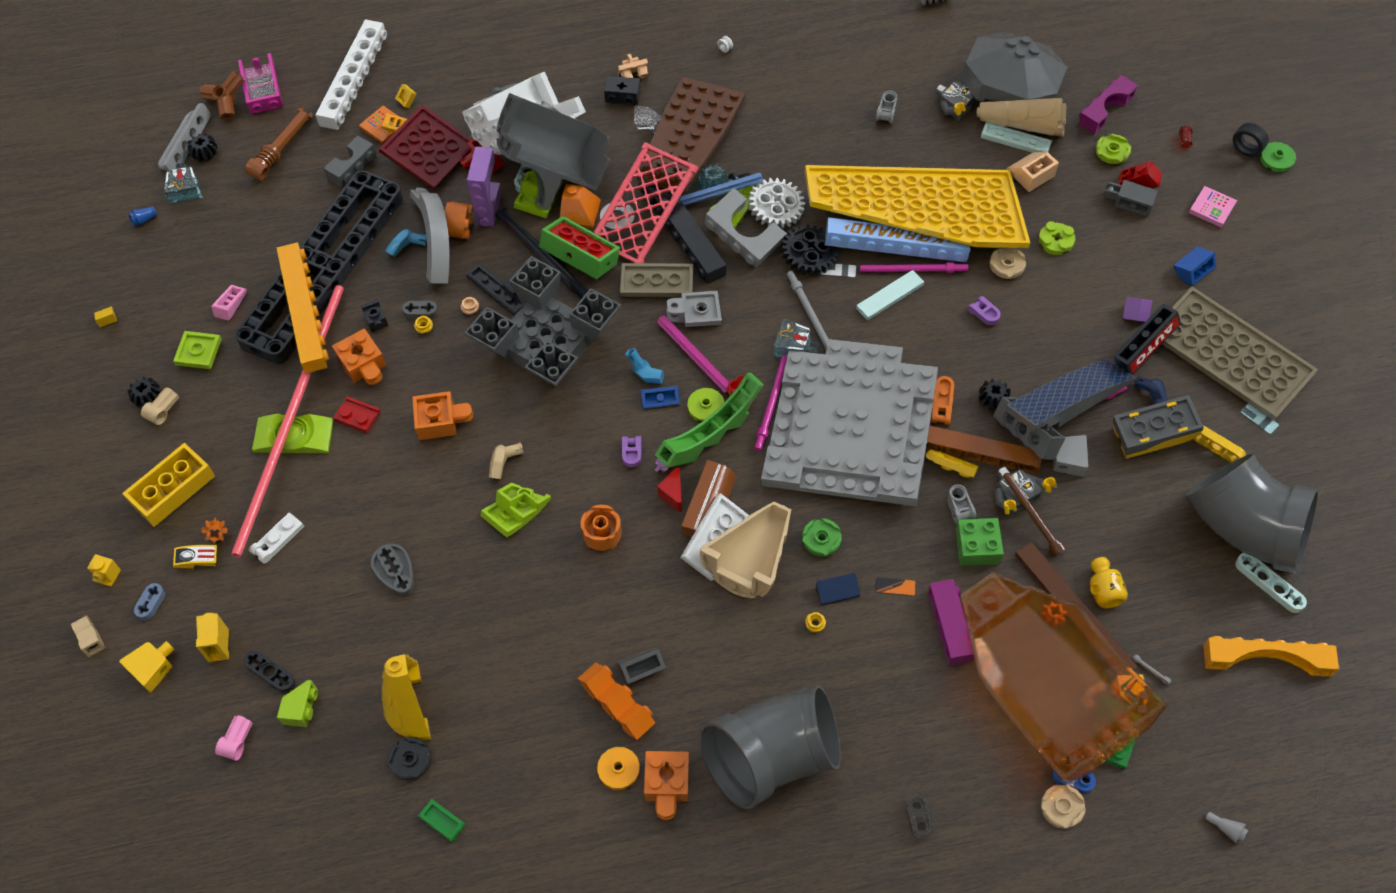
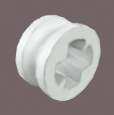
(725, 44)

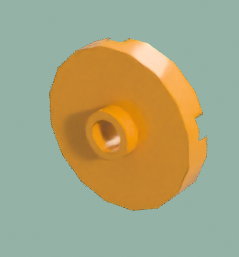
(620, 778)

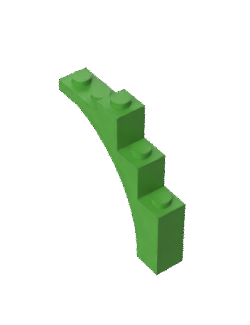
(728, 416)

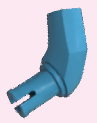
(403, 239)
(643, 369)

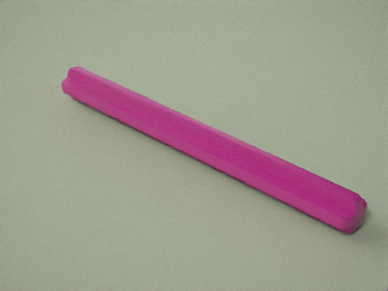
(693, 353)

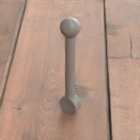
(1166, 680)

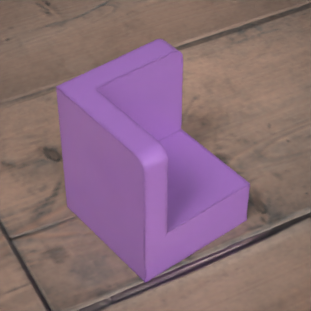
(1137, 309)

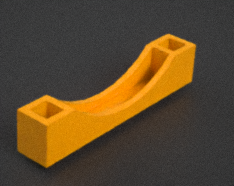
(1314, 659)

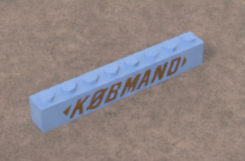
(891, 240)

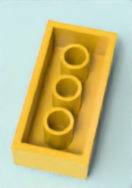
(169, 484)

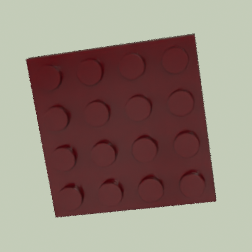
(427, 147)

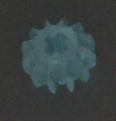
(712, 176)

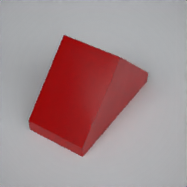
(670, 489)

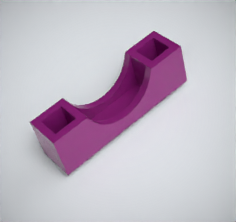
(1118, 93)

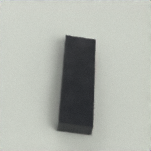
(493, 287)

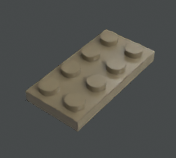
(655, 279)

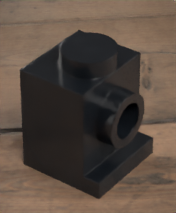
(374, 315)

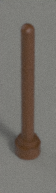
(1055, 545)

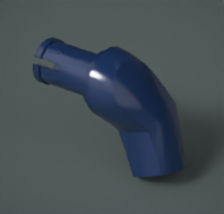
(1155, 387)

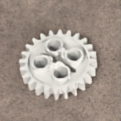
(776, 203)

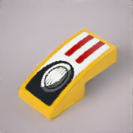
(194, 555)

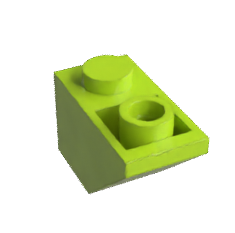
(297, 705)

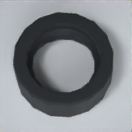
(1244, 146)

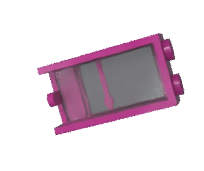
(261, 86)

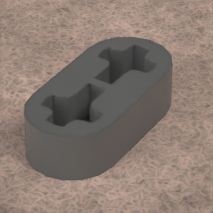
(420, 309)

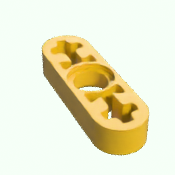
(1226, 450)

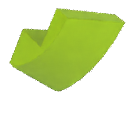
(528, 196)
(514, 508)

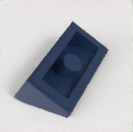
(837, 588)

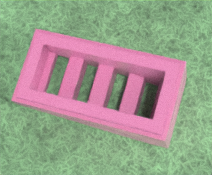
(224, 307)

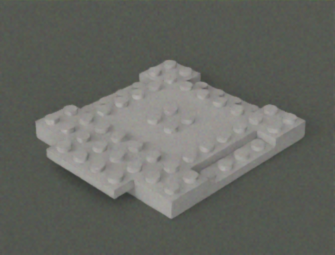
(852, 424)

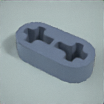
(149, 602)

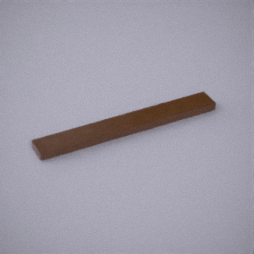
(1055, 584)

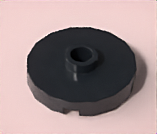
(402, 751)

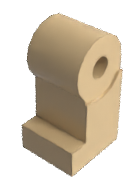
(87, 636)

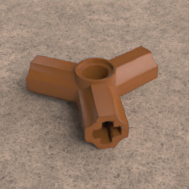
(223, 94)

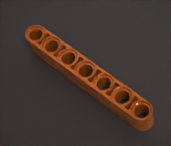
(983, 450)

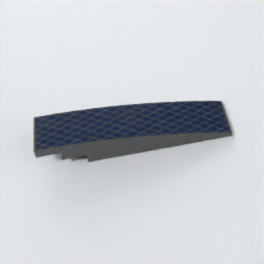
(1069, 395)

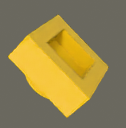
(405, 96)

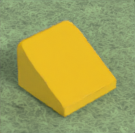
(105, 317)

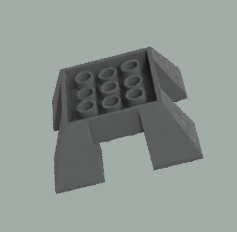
(543, 323)

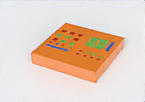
(373, 125)

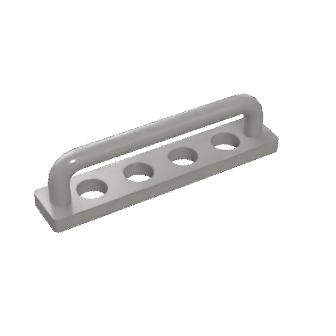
(167, 160)

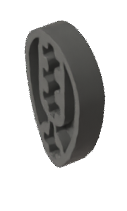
(401, 562)

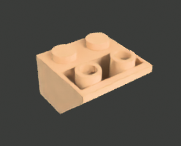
(1034, 170)

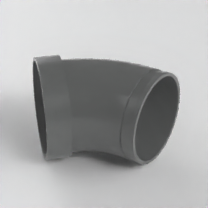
(1257, 512)
(771, 744)

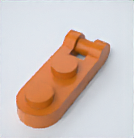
(943, 400)

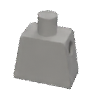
(1072, 456)

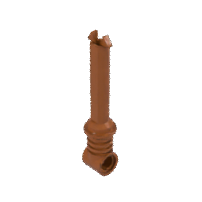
(270, 153)

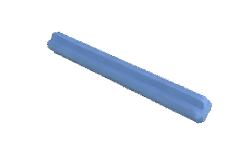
(721, 189)

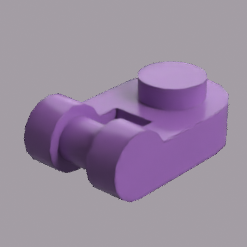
(989, 315)
(631, 455)

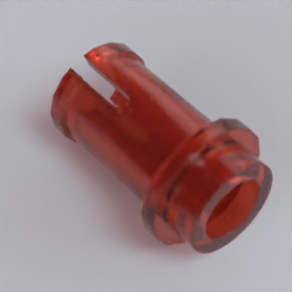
(1186, 138)

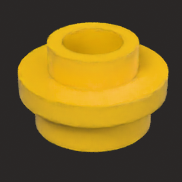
(423, 320)
(815, 617)

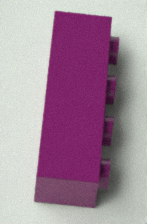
(951, 621)

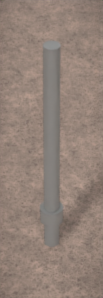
(798, 289)

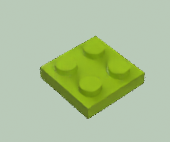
(197, 350)

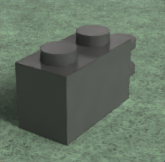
(1131, 197)

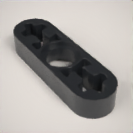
(267, 663)

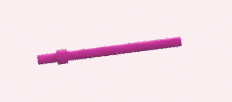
(949, 267)
(762, 432)

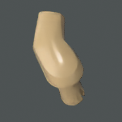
(500, 456)

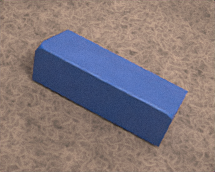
(660, 397)

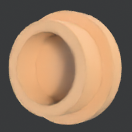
(469, 305)

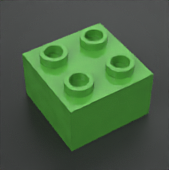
(979, 542)

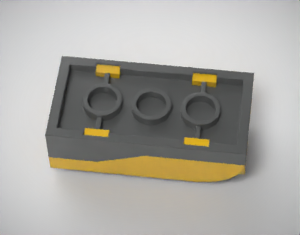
(1157, 426)

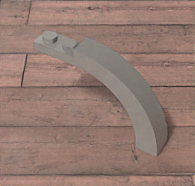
(436, 234)

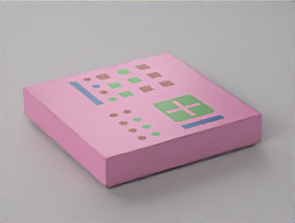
(1212, 206)

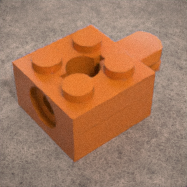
(361, 359)
(439, 407)
(666, 781)

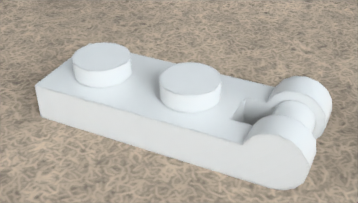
(276, 538)

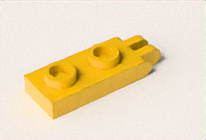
(952, 463)

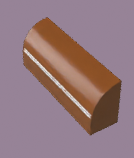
(713, 480)

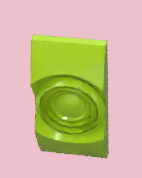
(307, 434)

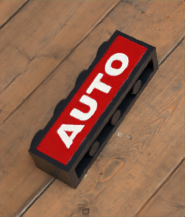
(1147, 339)

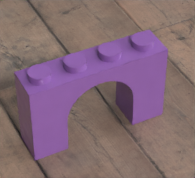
(484, 193)

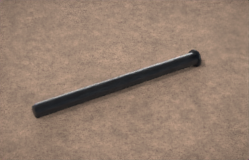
(546, 257)

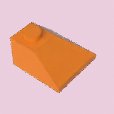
(580, 205)

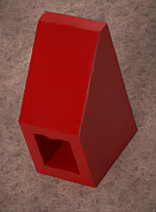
(1143, 174)

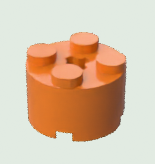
(458, 219)
(601, 528)

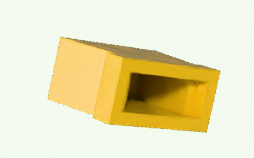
(212, 637)

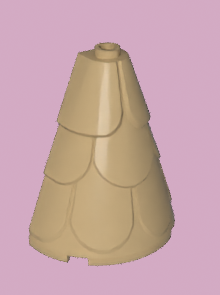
(1034, 115)
(749, 552)

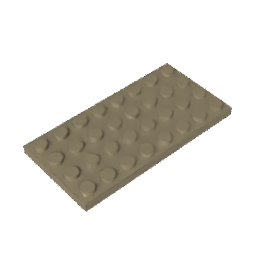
(1237, 354)

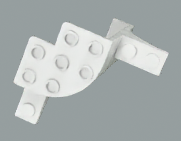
(484, 115)

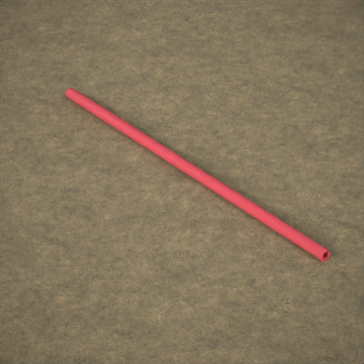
(282, 435)

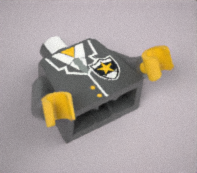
(955, 100)
(1029, 484)

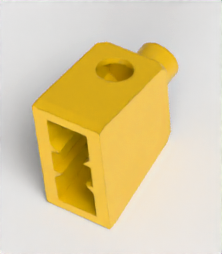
(149, 664)

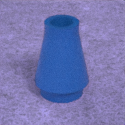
(140, 216)

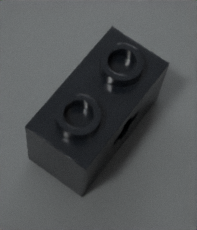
(622, 90)

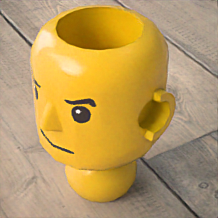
(1107, 584)

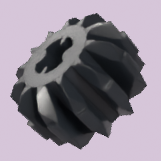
(202, 147)
(143, 391)
(992, 392)

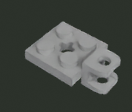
(688, 307)

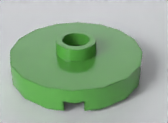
(1278, 157)
(821, 528)

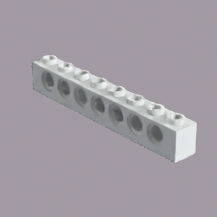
(351, 74)

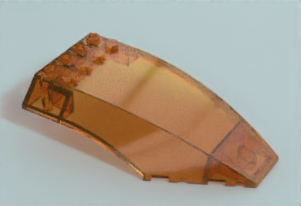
(1056, 675)

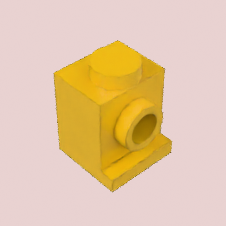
(103, 570)

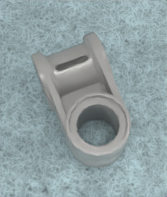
(887, 107)
(961, 507)

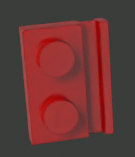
(357, 415)

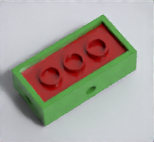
(579, 247)

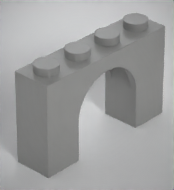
(753, 249)

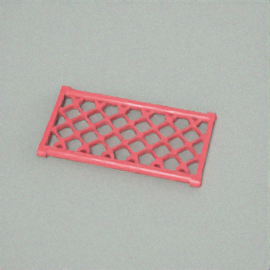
(692, 169)

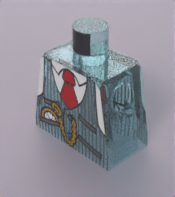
(181, 184)
(793, 338)

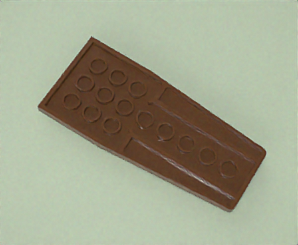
(692, 127)

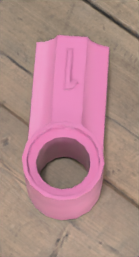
(233, 743)

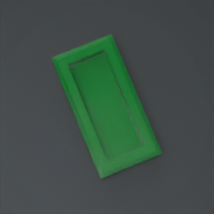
(442, 820)

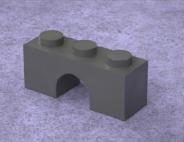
(360, 154)

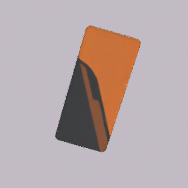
(895, 586)

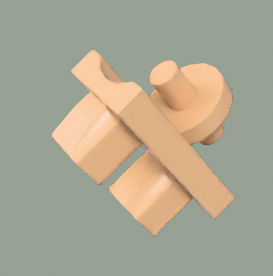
(632, 66)

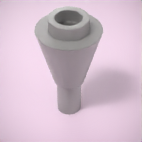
(1233, 829)

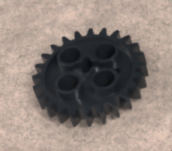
(808, 251)

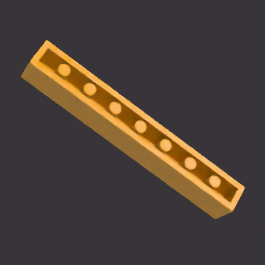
(301, 308)

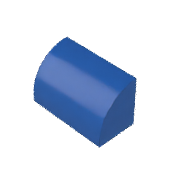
(1195, 265)

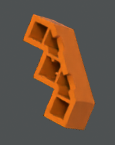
(616, 700)

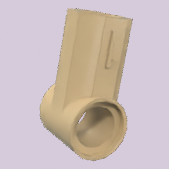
(157, 410)

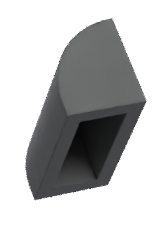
(641, 664)

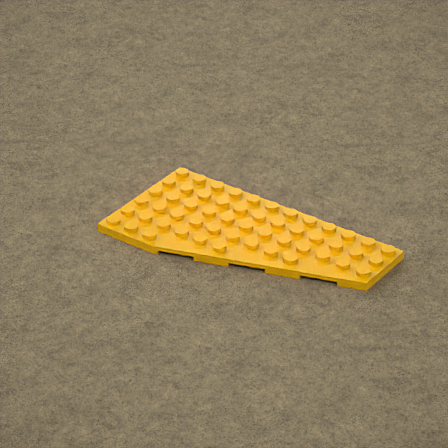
(943, 203)

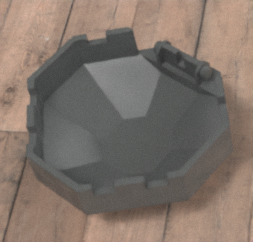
(1012, 69)

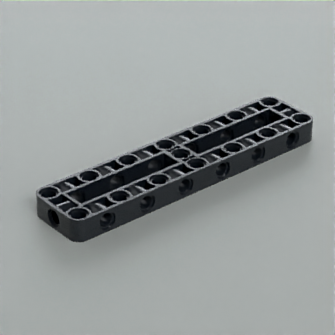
(330, 269)

